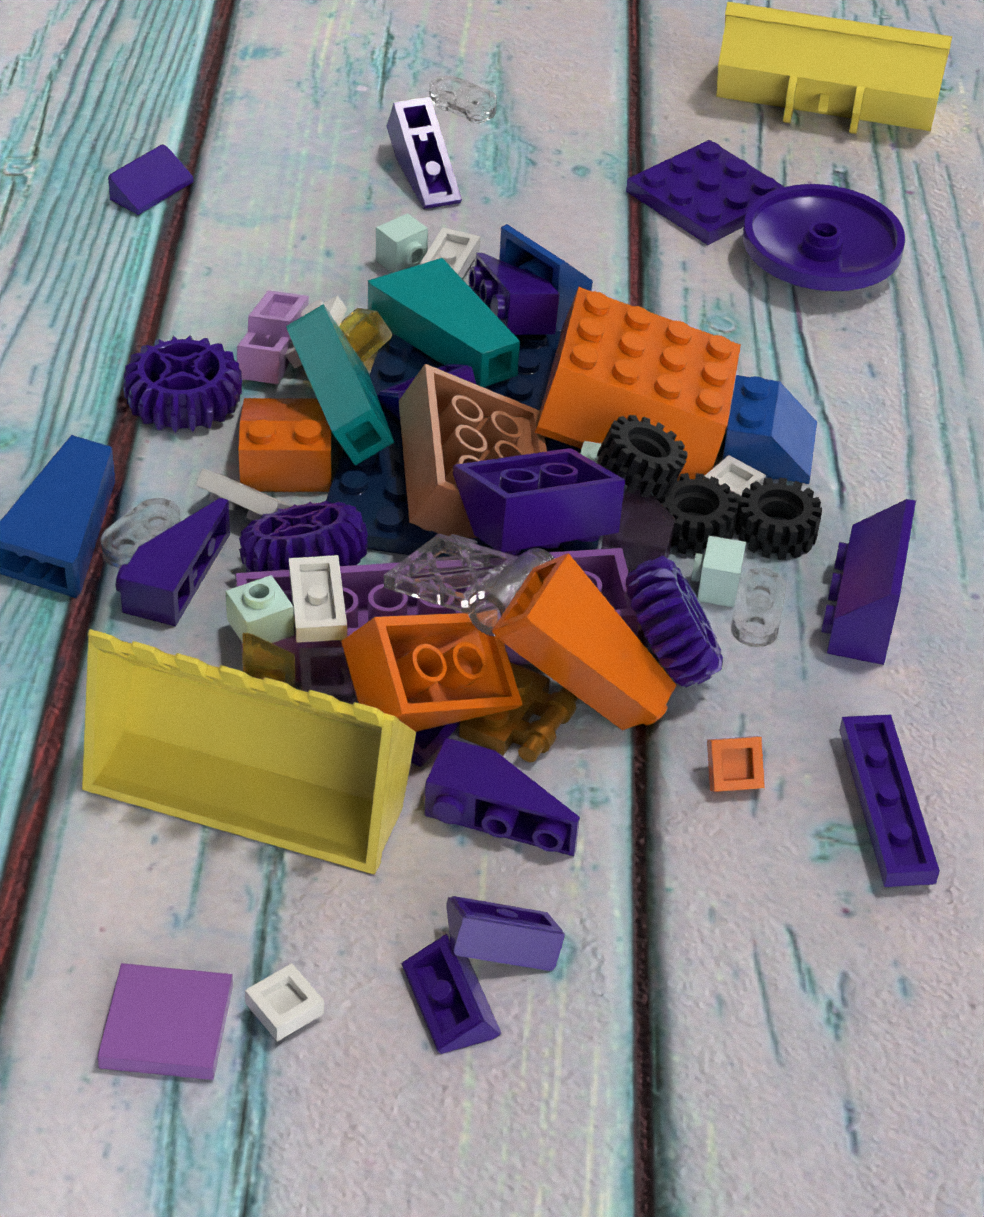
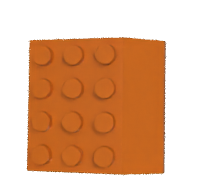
(640, 364)

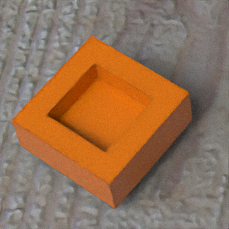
(735, 763)

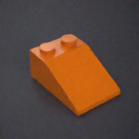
(284, 445)
(430, 669)

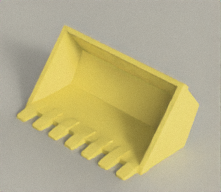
(831, 66)
(243, 753)

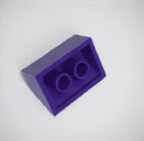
(539, 499)
(869, 584)

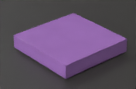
(166, 1021)

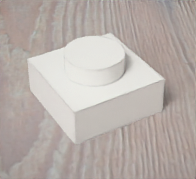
(735, 475)
(284, 1002)

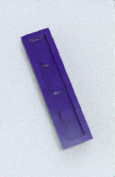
(888, 801)

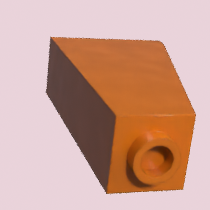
(584, 644)

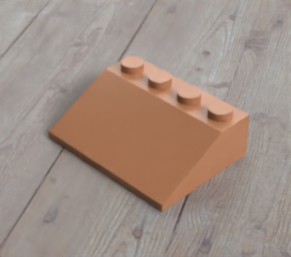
(452, 424)

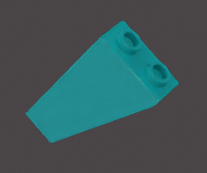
(445, 320)
(340, 384)

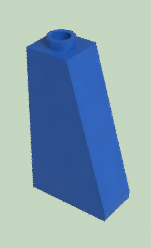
(58, 518)

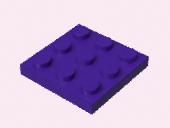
(702, 190)

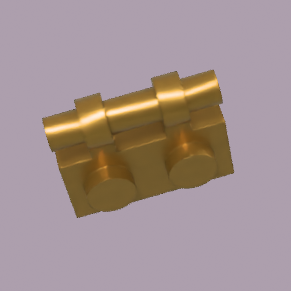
(512, 726)

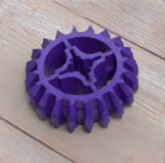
(182, 383)
(304, 532)
(674, 621)

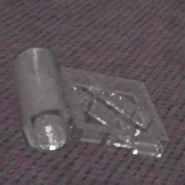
(490, 588)

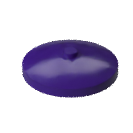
(823, 237)

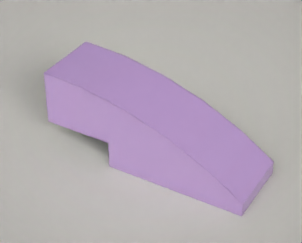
(264, 346)

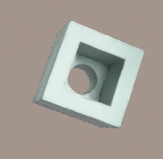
(401, 243)
(719, 571)
(260, 610)

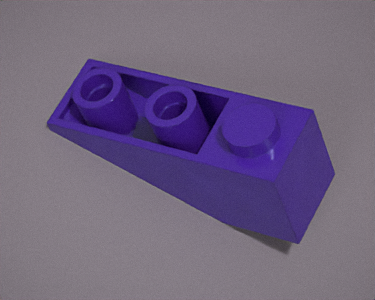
(515, 296)
(493, 796)

